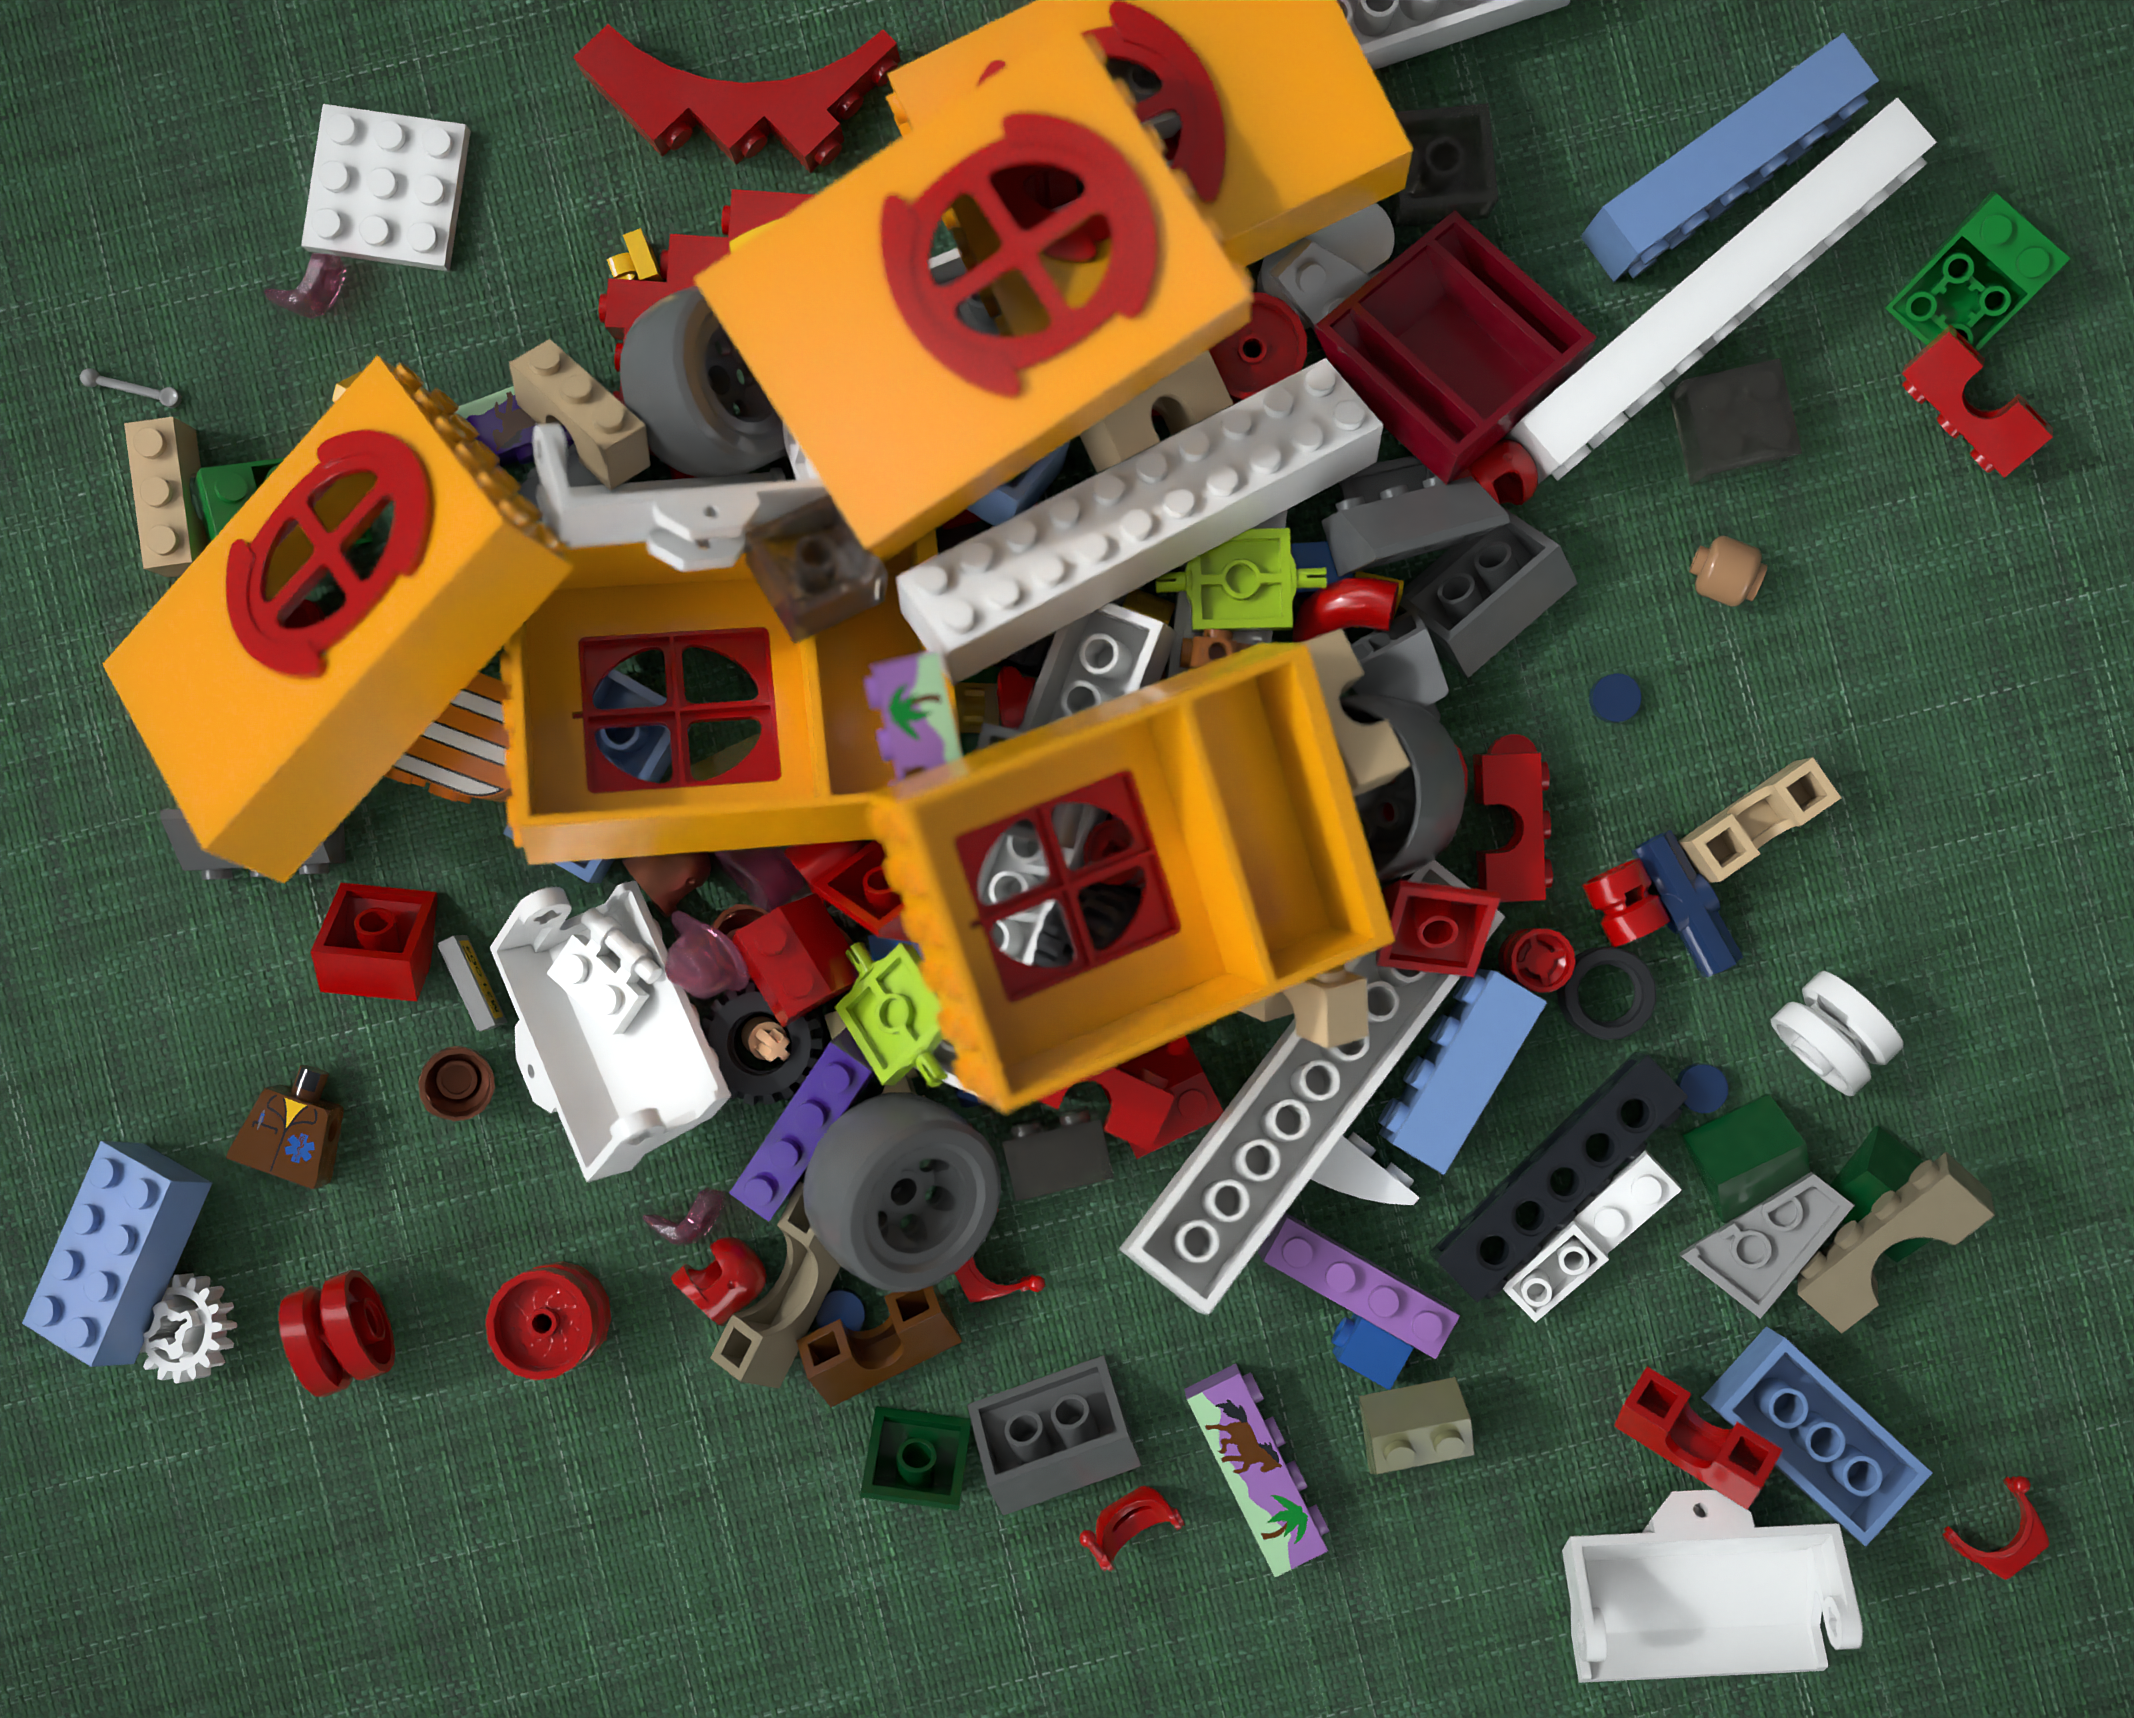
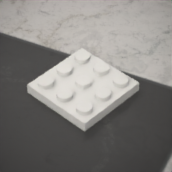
(386, 187)

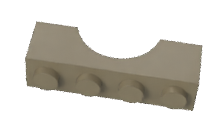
(1935, 1203)
(762, 1339)

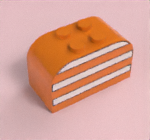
(462, 747)

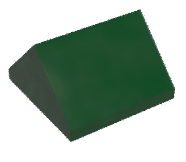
(1746, 1155)
(1874, 1169)
(916, 1458)

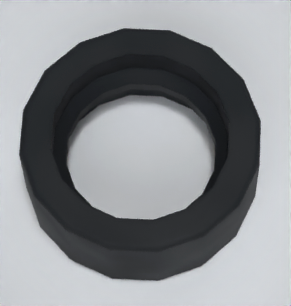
(1643, 990)

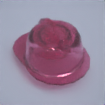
(761, 873)
(704, 959)

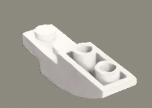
(1353, 1172)
(1598, 1228)

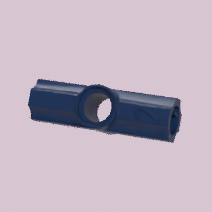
(1689, 904)

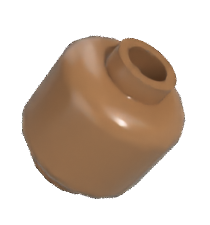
(1728, 571)

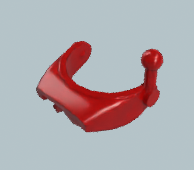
(1013, 697)
(981, 1289)
(1135, 1513)
(2024, 1547)

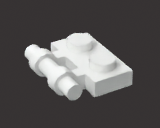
(596, 981)

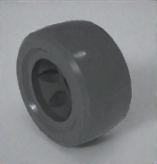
(688, 391)
(1424, 796)
(872, 1165)

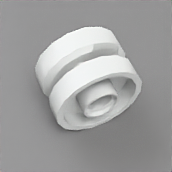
(1837, 1033)

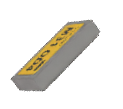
(472, 982)

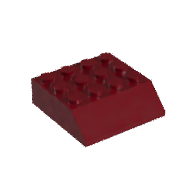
(1452, 346)

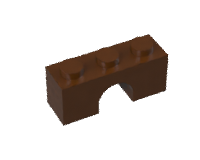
(850, 1361)

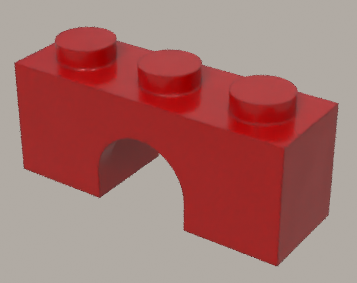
(1999, 436)
(1519, 866)
(1137, 1103)
(1725, 1459)

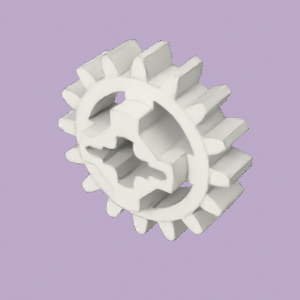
(188, 1330)

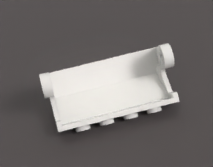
(670, 514)
(610, 1090)
(1708, 1595)

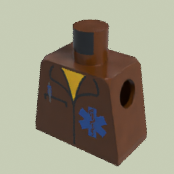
(292, 1131)

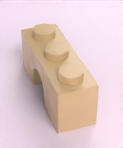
(559, 391)
(1180, 398)
(161, 463)
(1367, 752)
(1766, 811)
(1326, 1007)

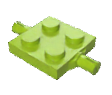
(1243, 583)
(893, 1015)

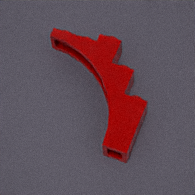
(736, 115)
(687, 259)

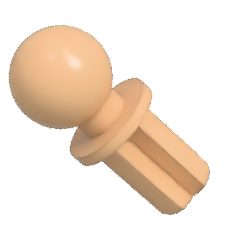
(765, 1039)

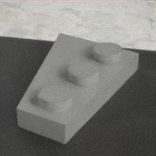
(1316, 279)
(1769, 1243)

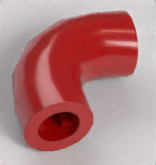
(1346, 605)

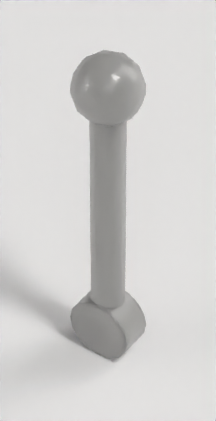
(168, 396)

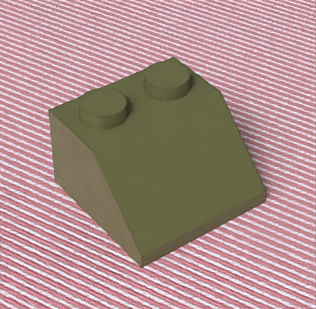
(1415, 1426)

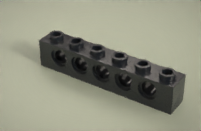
(1565, 1147)

